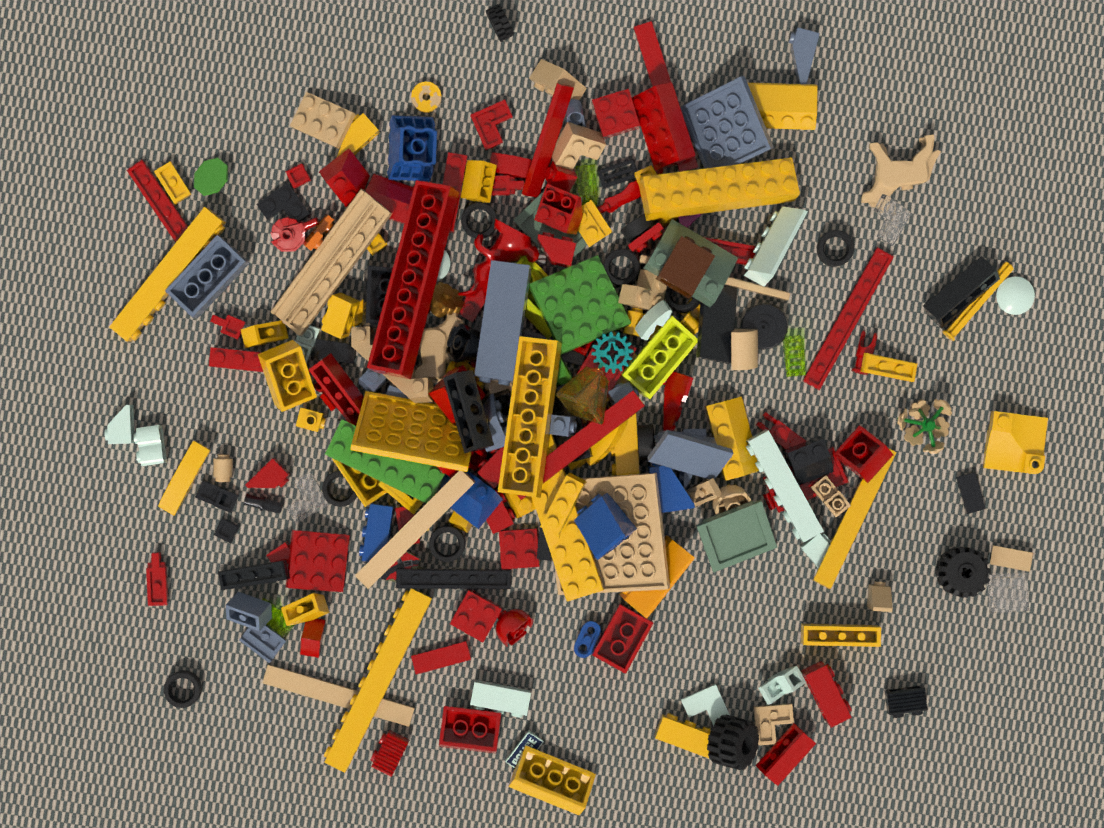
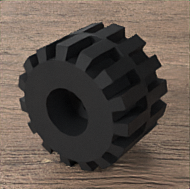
(952, 566)
(733, 742)

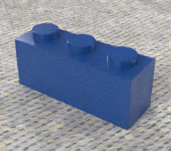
(377, 530)

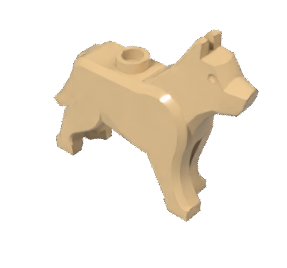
(903, 174)
(433, 349)

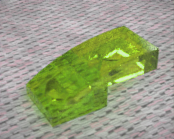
(587, 183)
(277, 621)

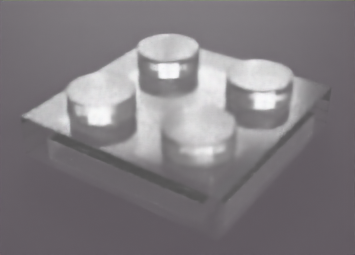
(1008, 592)

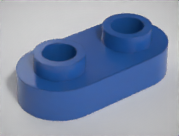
(586, 638)

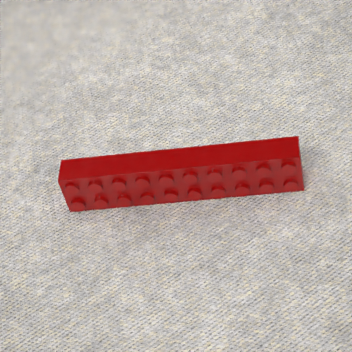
(413, 279)

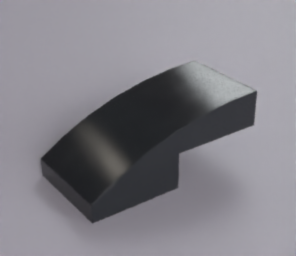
(341, 351)
(216, 496)

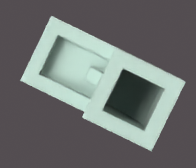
(782, 683)

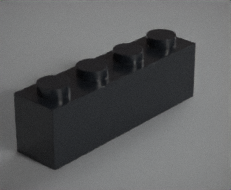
(961, 292)

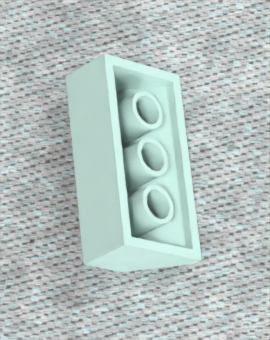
(774, 245)

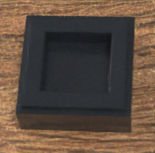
(226, 530)

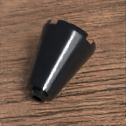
(463, 343)

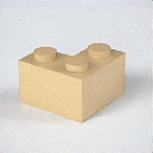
(548, 75)
(577, 141)
(646, 292)

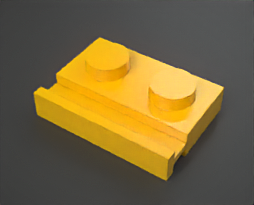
(593, 225)

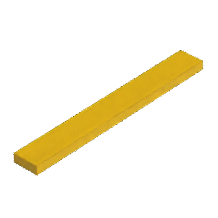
(849, 527)

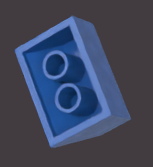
(476, 502)

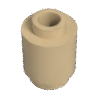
(222, 468)

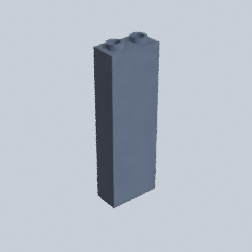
(502, 321)

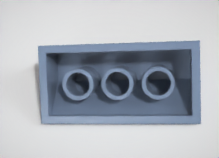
(207, 277)

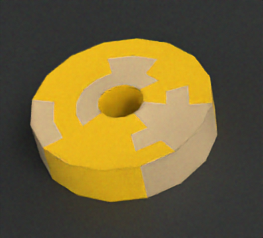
(423, 105)

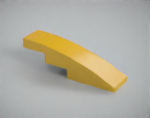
(184, 478)

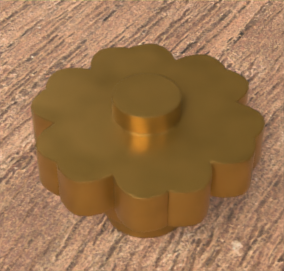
(445, 300)

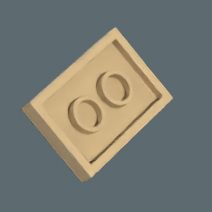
(322, 120)

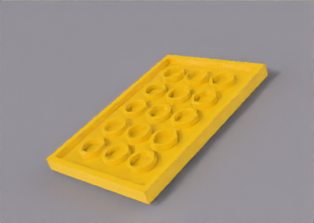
(408, 432)

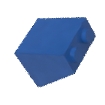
(671, 492)
(603, 525)

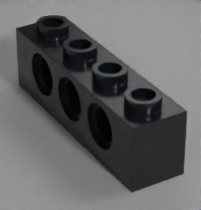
(468, 411)

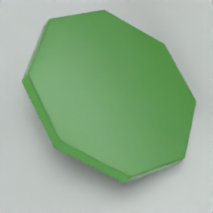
(211, 176)

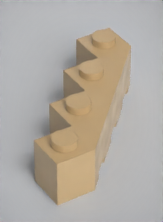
(415, 389)

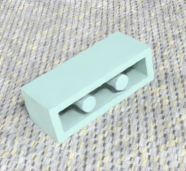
(500, 698)

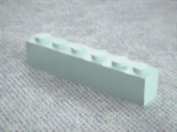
(784, 485)

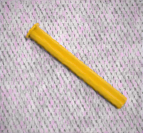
(969, 312)

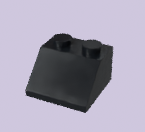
(809, 460)

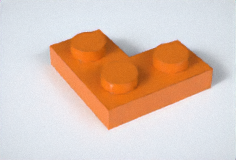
(314, 238)

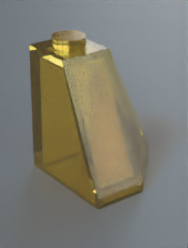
(586, 395)

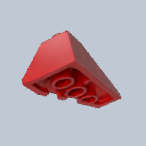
(674, 395)

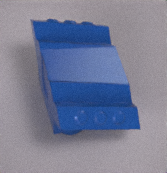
(411, 148)

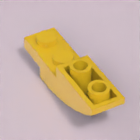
(602, 448)

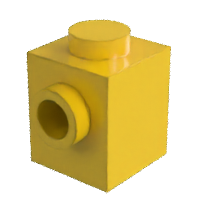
(311, 420)

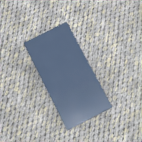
(690, 455)

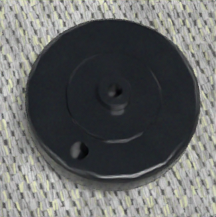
(769, 321)

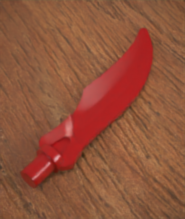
(629, 194)

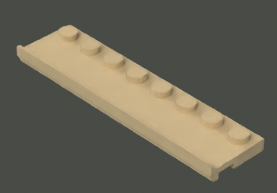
(331, 262)

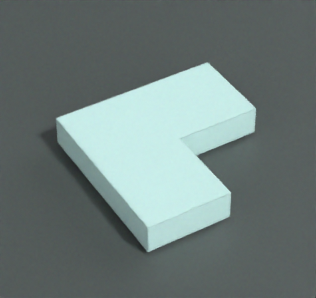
(705, 699)

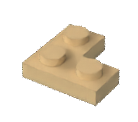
(767, 717)

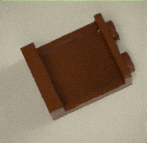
(685, 266)

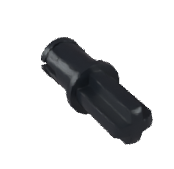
(263, 503)

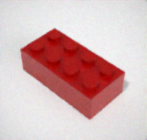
(663, 126)

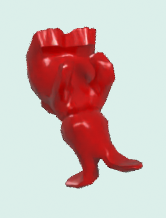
(508, 247)

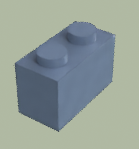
(248, 611)

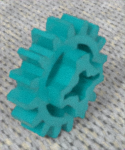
(603, 352)

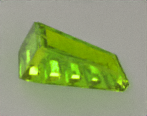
(786, 348)

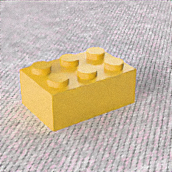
(287, 375)

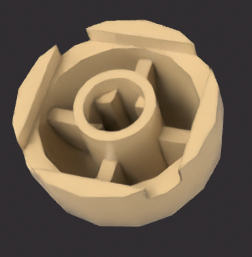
(730, 497)

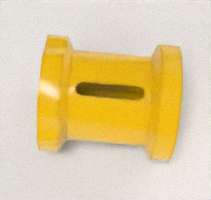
(690, 323)

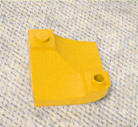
(1015, 442)

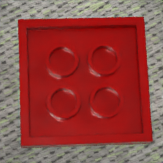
(317, 561)

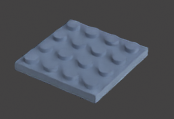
(726, 125)

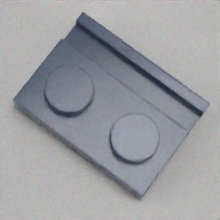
(263, 642)

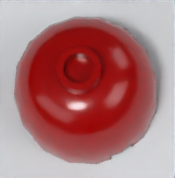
(512, 625)

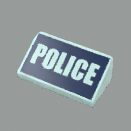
(528, 739)

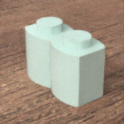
(151, 445)

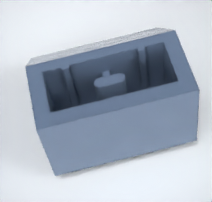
(496, 421)

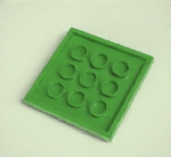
(579, 304)

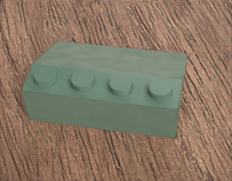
(716, 274)

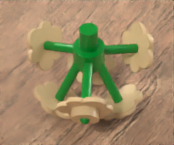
(933, 427)

